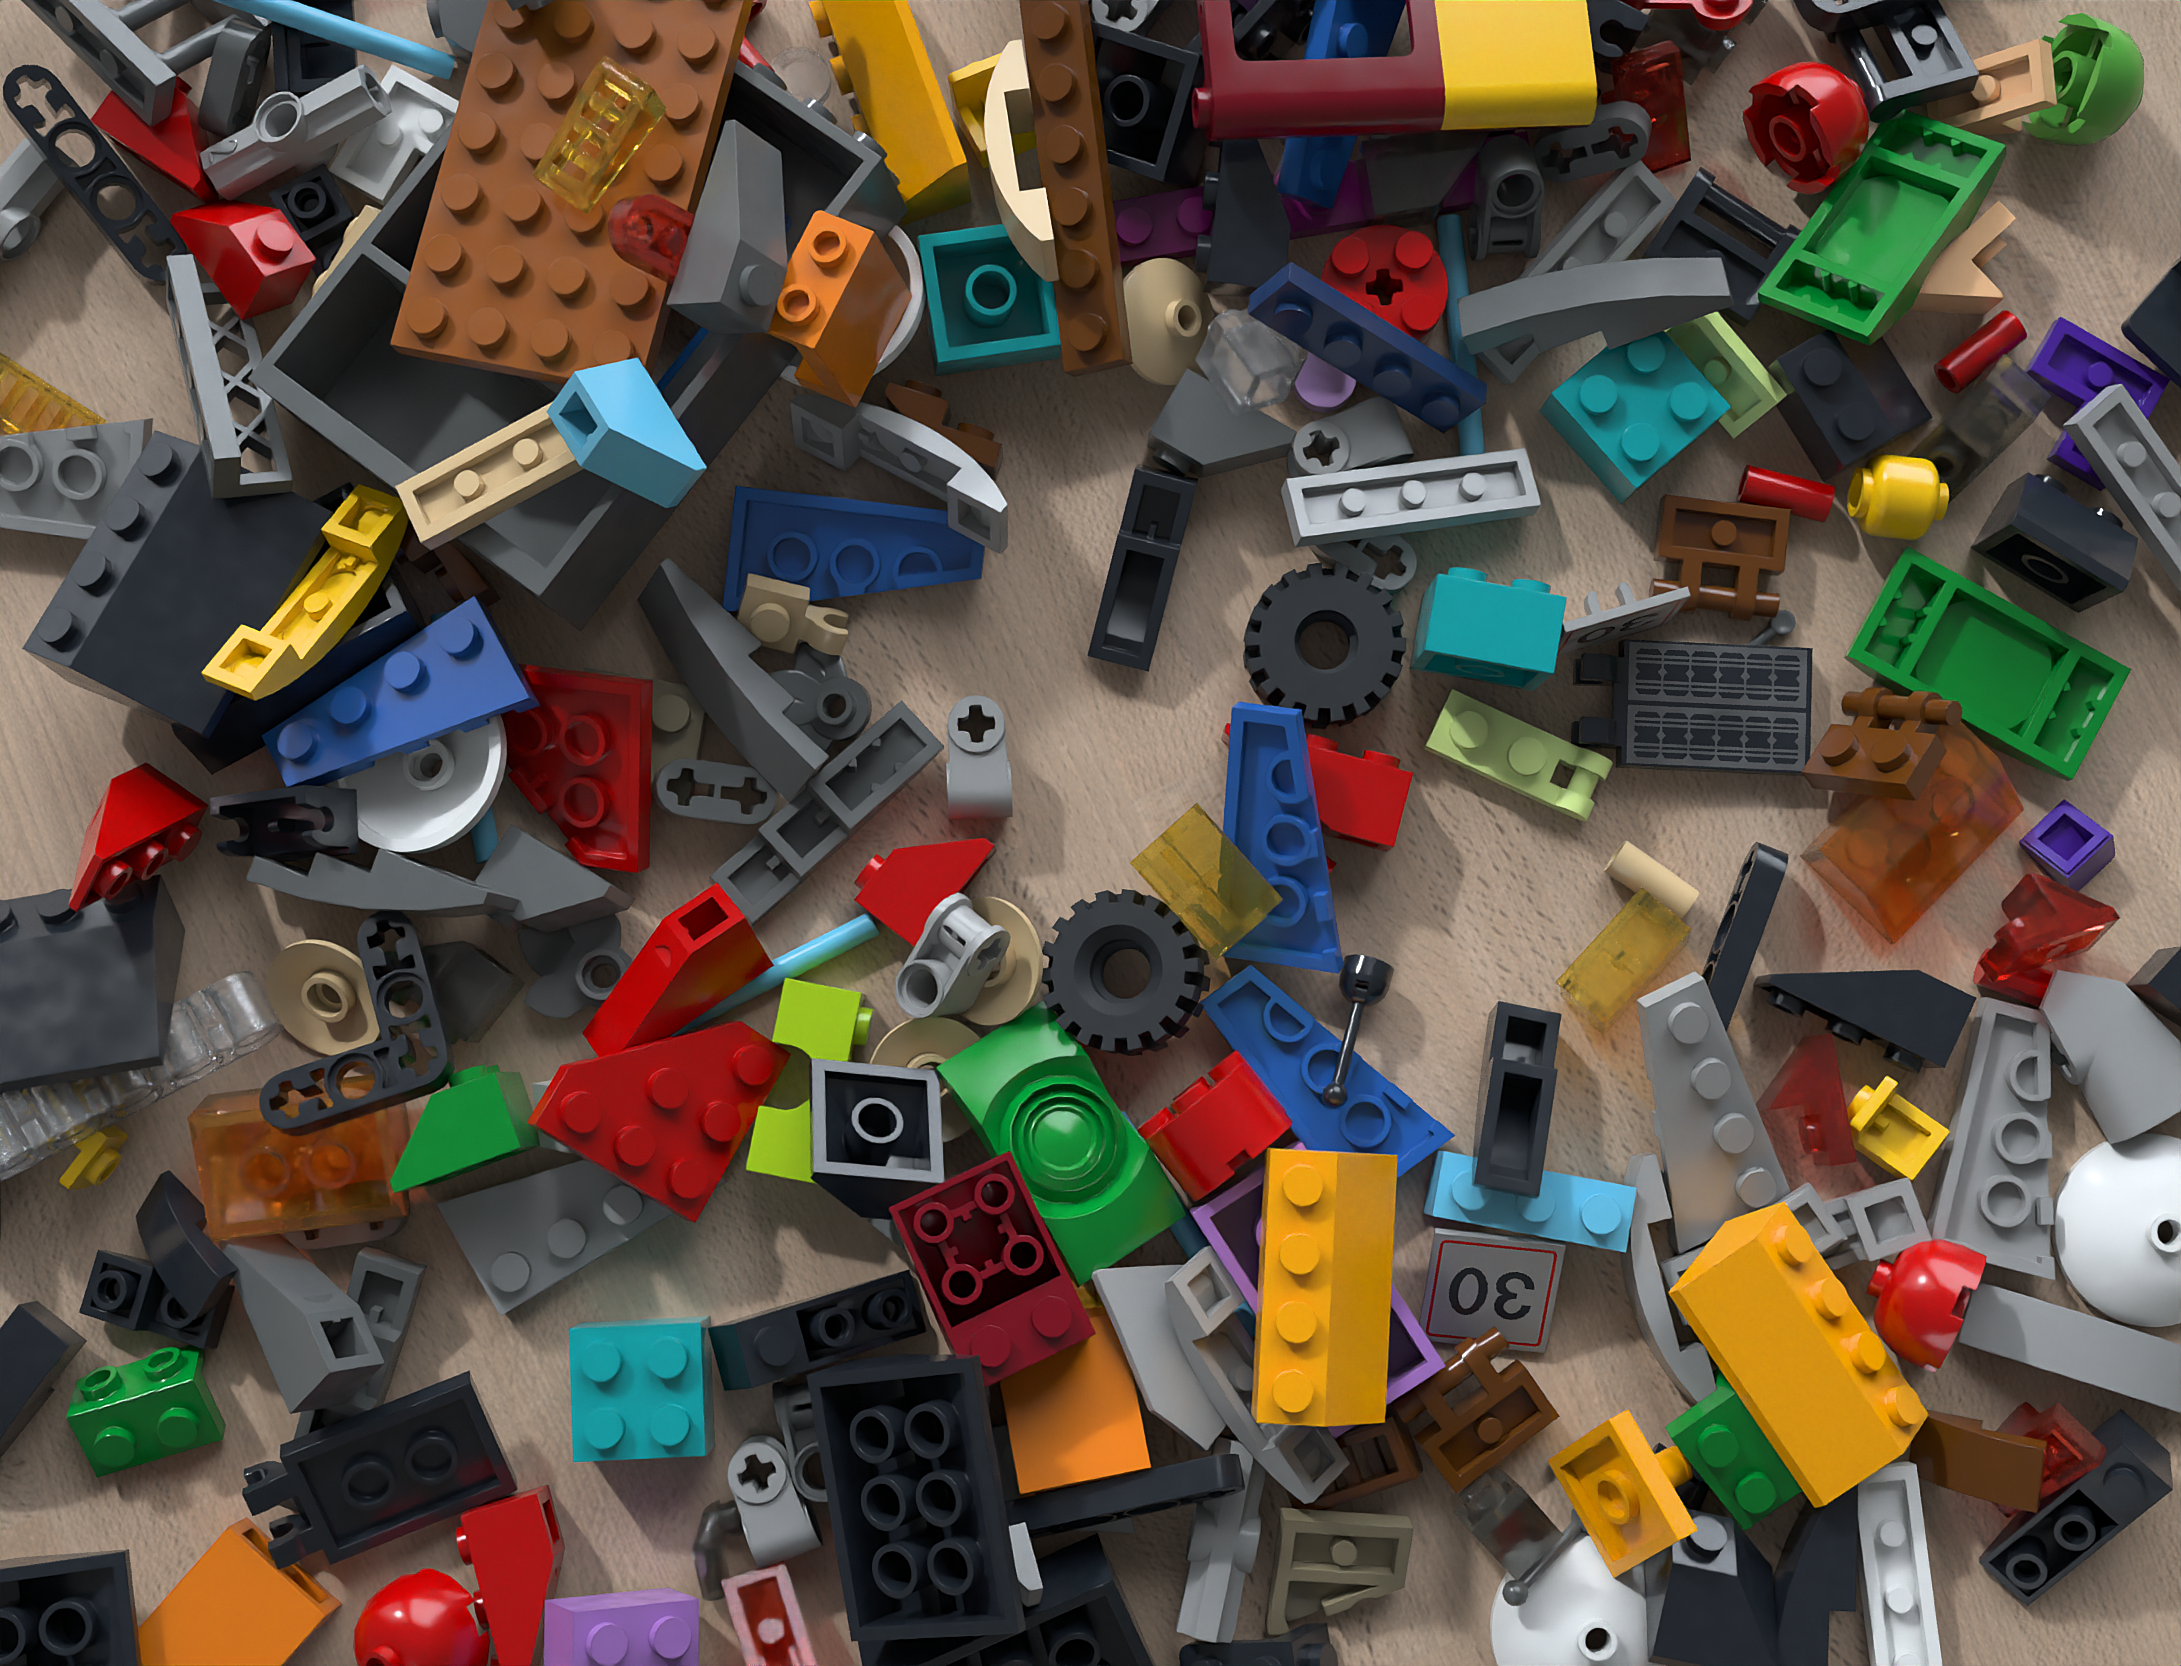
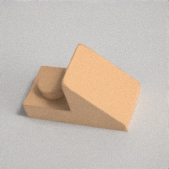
(2008, 87)
(1955, 278)

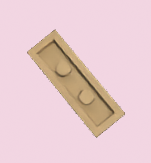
(487, 478)

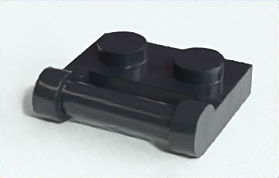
(1923, 52)
(1692, 237)

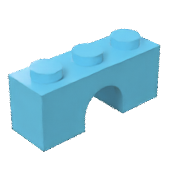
(1566, 1208)

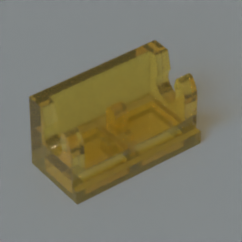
(1206, 881)
(1623, 960)

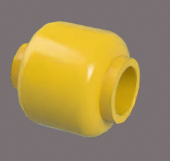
(1897, 496)

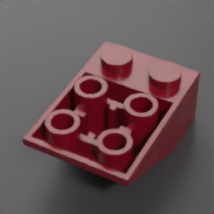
(991, 1269)

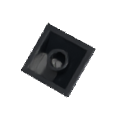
(874, 1133)
(1711, 1599)

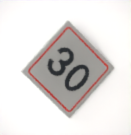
(1621, 621)
(1491, 1282)

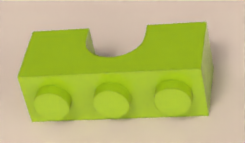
(826, 1026)

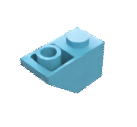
(626, 432)

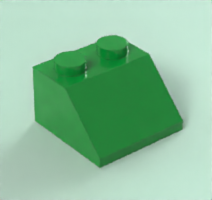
(467, 1128)

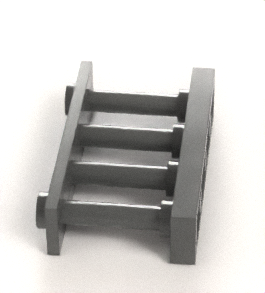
(121, 59)

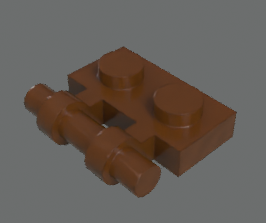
(1721, 537)
(1881, 760)
(1487, 1422)

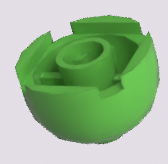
(2095, 82)

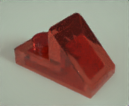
(1655, 83)
(2044, 927)
(1814, 1080)
(2069, 1449)

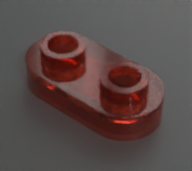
(650, 234)

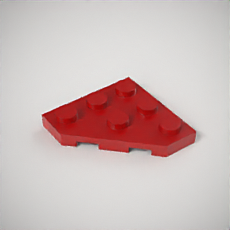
(587, 762)
(664, 1110)

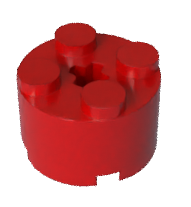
(1399, 265)
(1215, 1126)

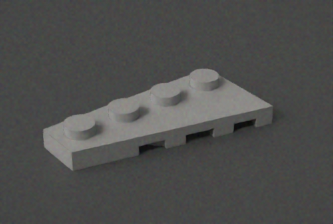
(66, 476)
(1704, 1116)
(1999, 1144)
(546, 1228)

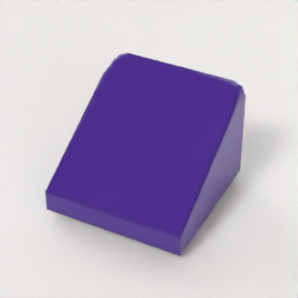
(2069, 846)

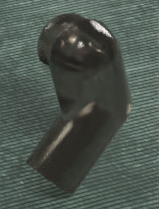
(709, 1546)

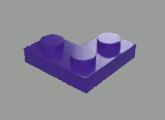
(2077, 370)

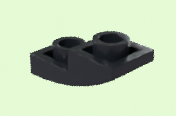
(316, 212)
(179, 1250)
(135, 1297)

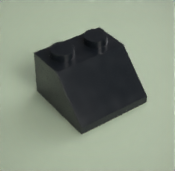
(1149, 104)
(1845, 399)
(2058, 543)

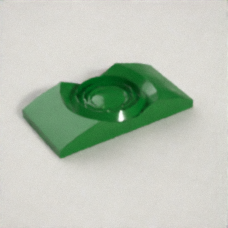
(1884, 227)
(2012, 673)
(1082, 1161)

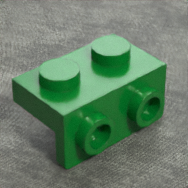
(144, 1410)
(1733, 1455)

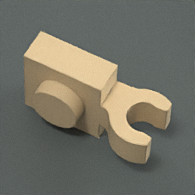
(780, 615)

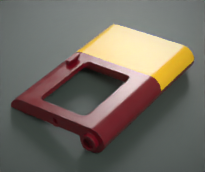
(1466, 72)

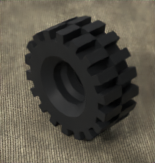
(1333, 597)
(1078, 966)

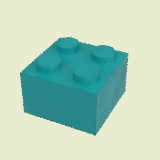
(985, 302)
(1634, 411)
(1488, 629)
(641, 1389)

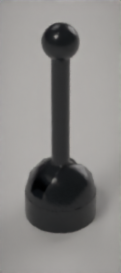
(1363, 983)

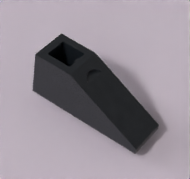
(1247, 223)
(1895, 1009)
(816, 1331)
(2084, 1514)

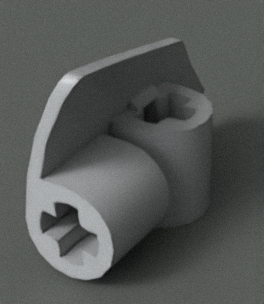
(2113, 1052)
(1145, 1329)

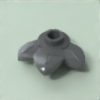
(815, 686)
(568, 964)

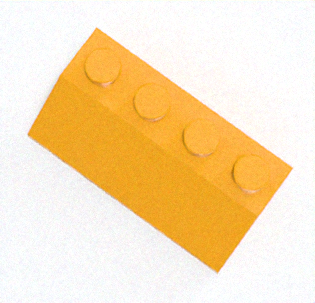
(897, 99)
(1324, 1288)
(1798, 1352)

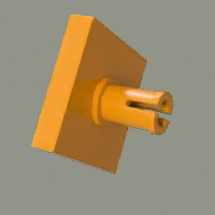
(1625, 1492)

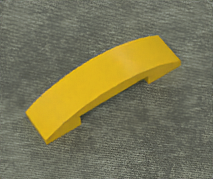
(323, 606)

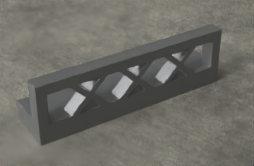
(213, 389)

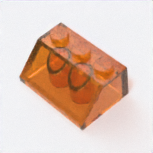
(1903, 854)
(279, 1183)

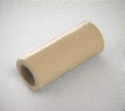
(1639, 870)

